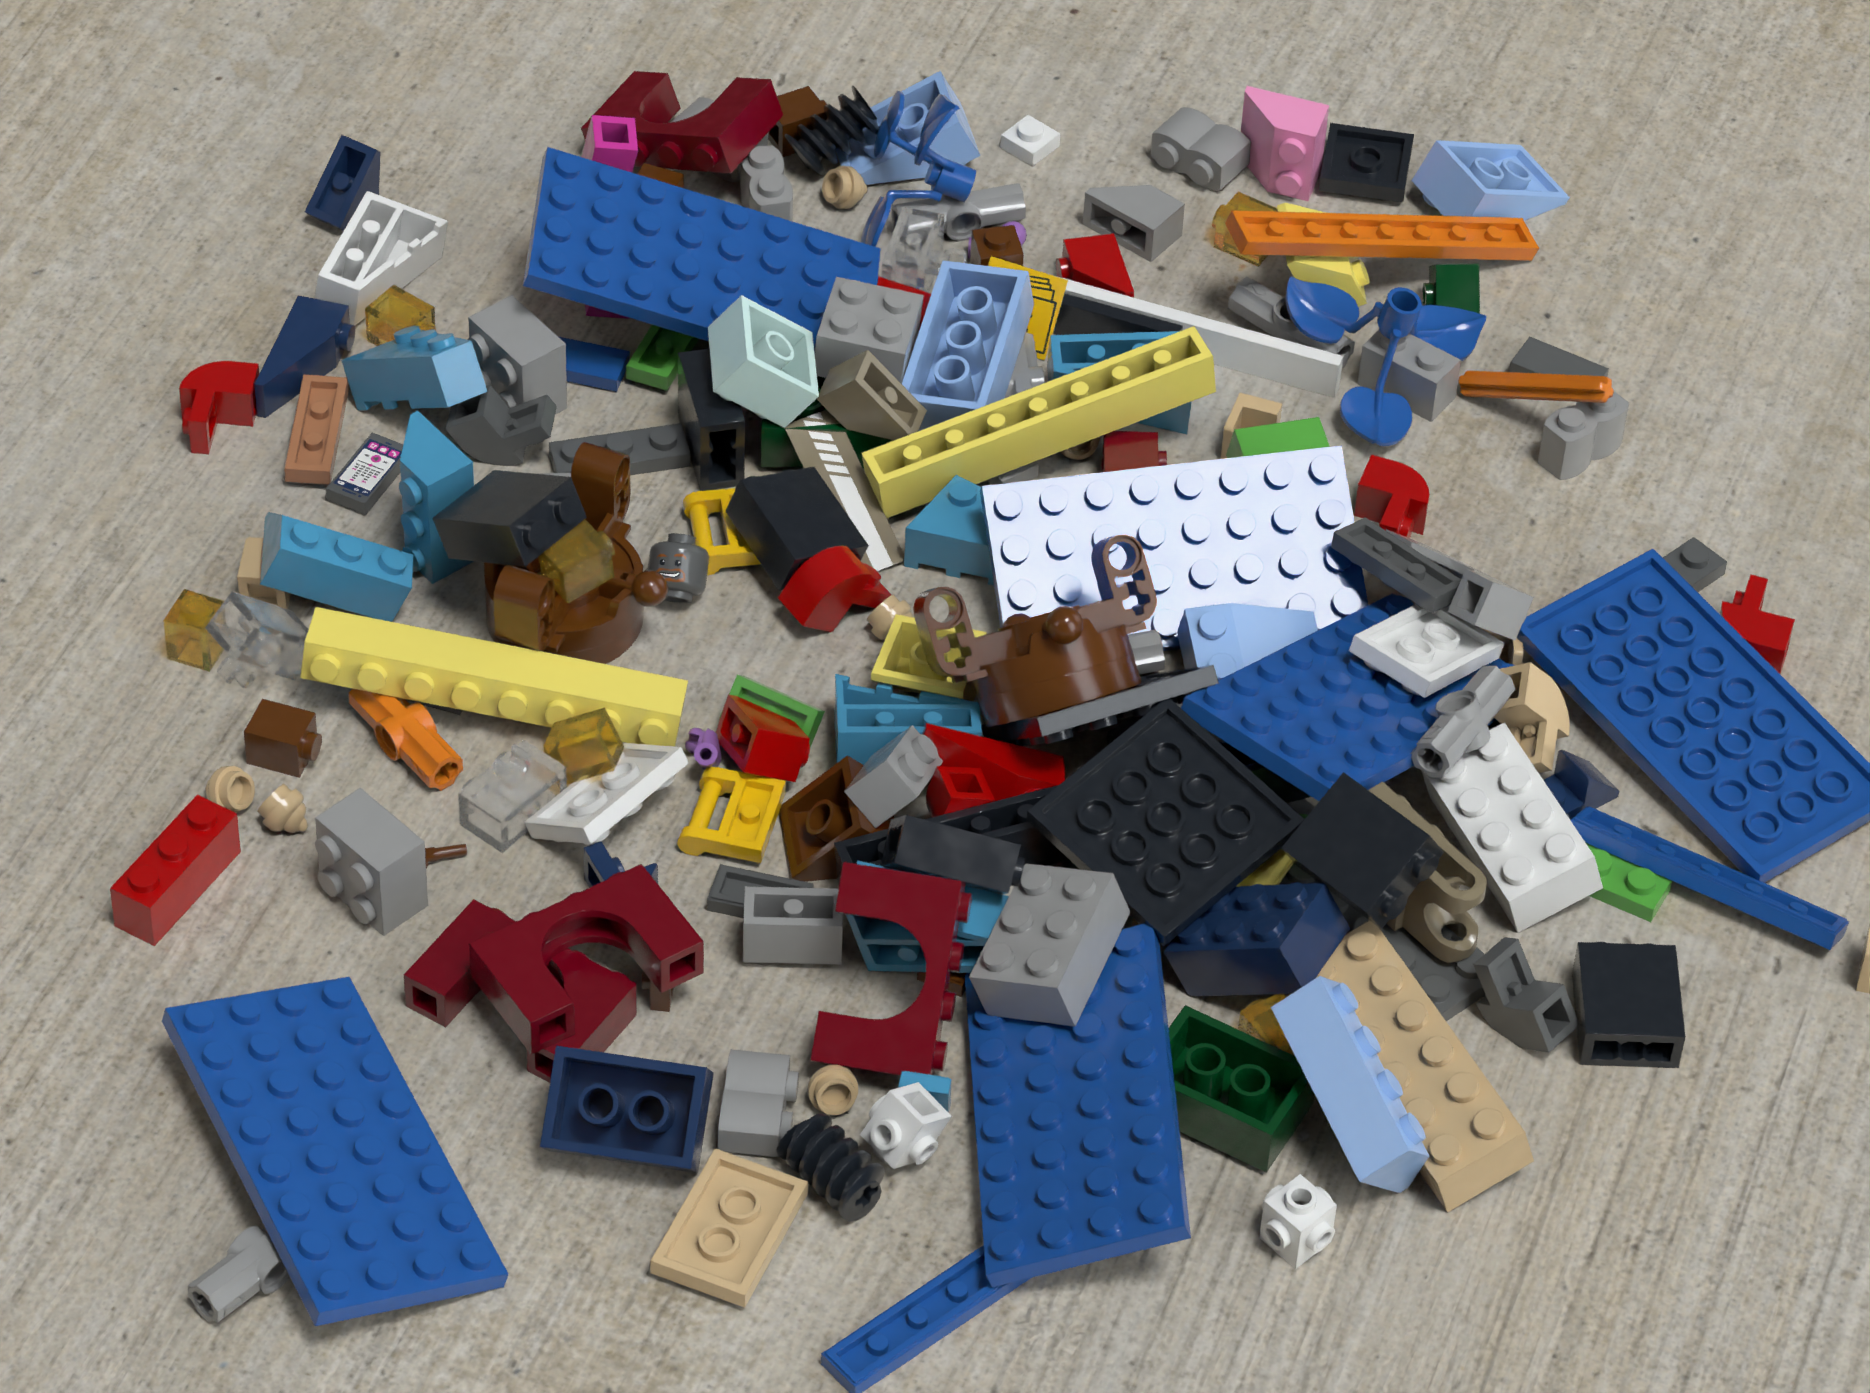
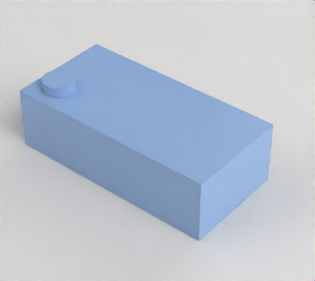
(968, 339)

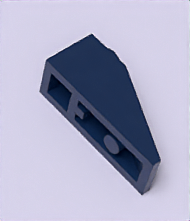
(307, 345)

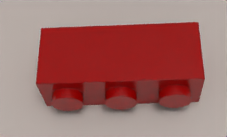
(175, 870)

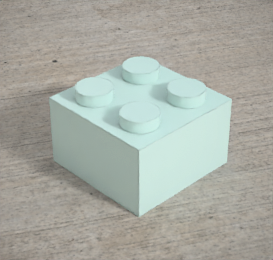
(762, 361)

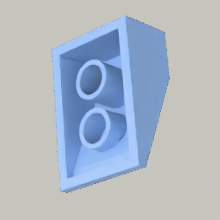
(952, 142)
(1486, 181)
(1238, 634)

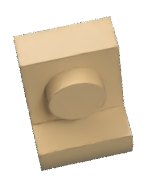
(1535, 714)

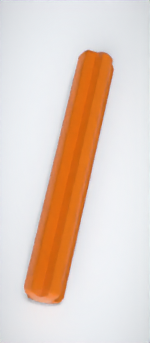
(1536, 386)

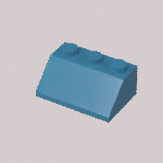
(431, 479)
(334, 567)

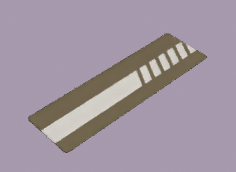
(842, 472)

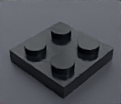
(1366, 162)

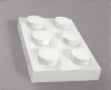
(1425, 648)
(596, 804)

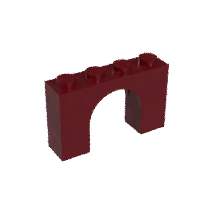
(704, 142)
(621, 912)
(932, 913)
(443, 985)

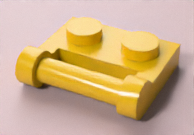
(697, 508)
(746, 821)

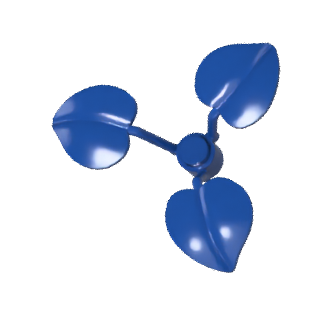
(943, 174)
(1327, 311)

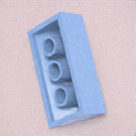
(1352, 1084)

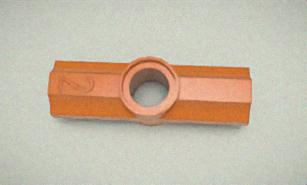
(409, 734)

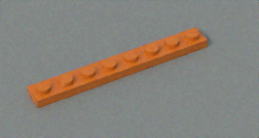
(1380, 235)

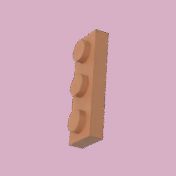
(316, 429)

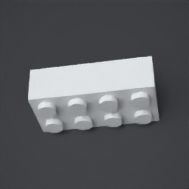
(1515, 831)

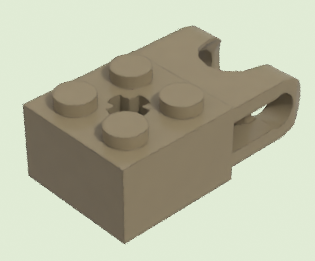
(1438, 898)

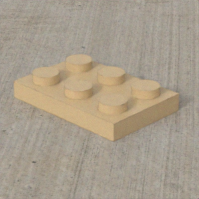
(729, 1227)

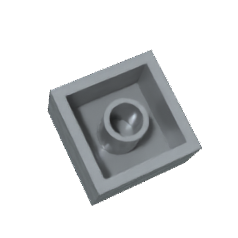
(870, 319)
(519, 354)
(371, 862)

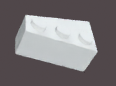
(379, 249)

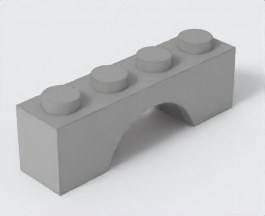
(1479, 596)

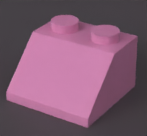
(1285, 141)

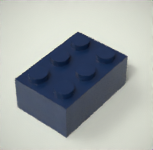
(1259, 941)
(627, 1109)

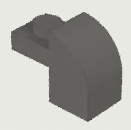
(498, 433)
(1519, 1007)

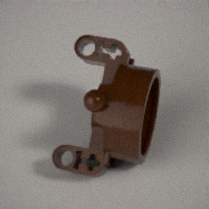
(601, 623)
(1050, 657)

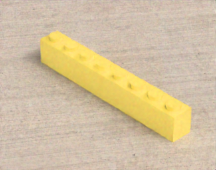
(1041, 420)
(488, 676)

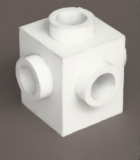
(905, 1126)
(1297, 1220)

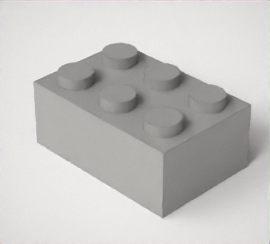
(1050, 944)

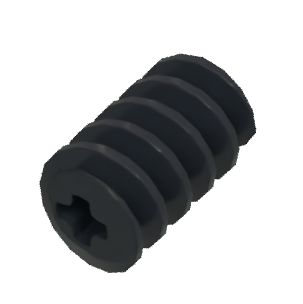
(834, 131)
(833, 1166)

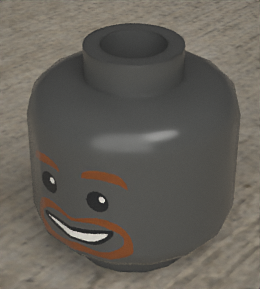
(682, 566)

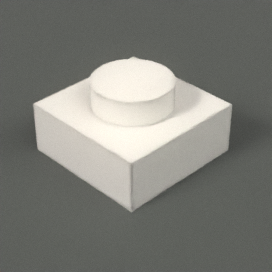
(1030, 140)

